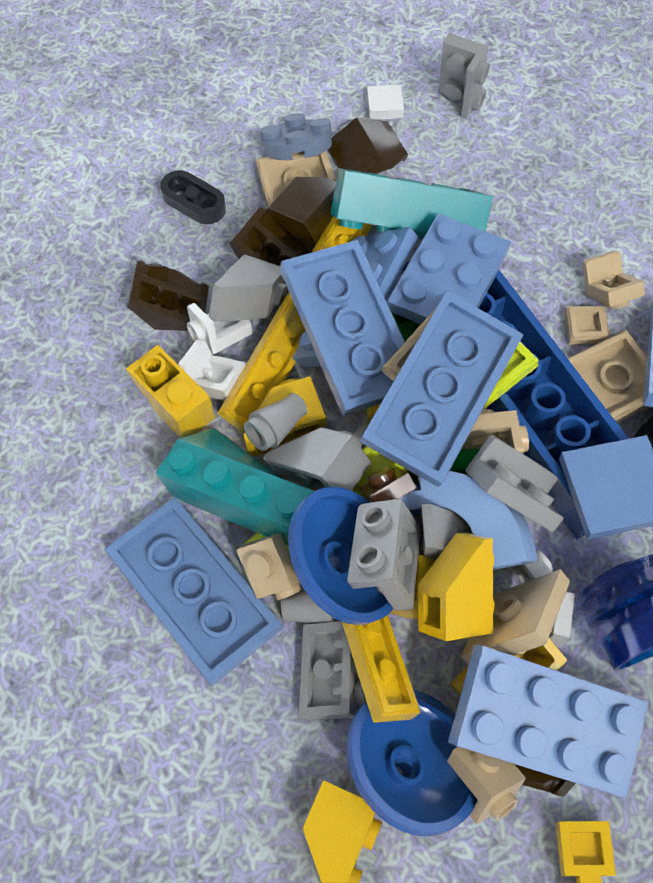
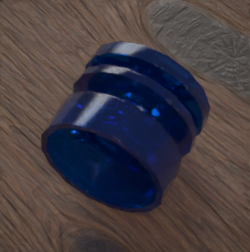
(627, 603)

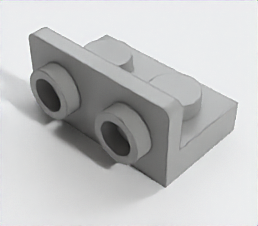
(464, 72)
(515, 481)
(386, 551)
(328, 674)

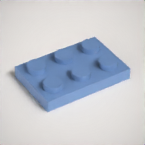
(448, 259)

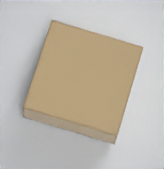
(586, 325)

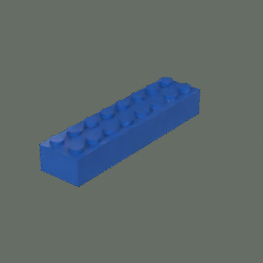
(550, 400)

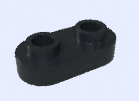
(196, 198)

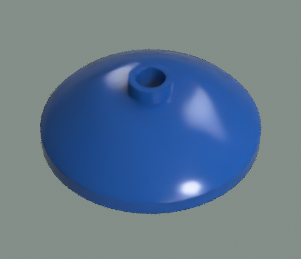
(321, 554)
(430, 793)

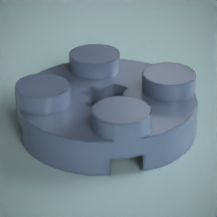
(296, 136)

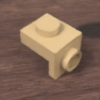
(608, 283)
(500, 424)
(269, 567)
(490, 781)

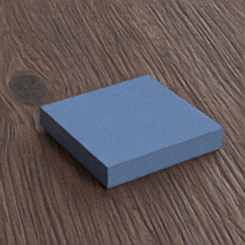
(611, 485)

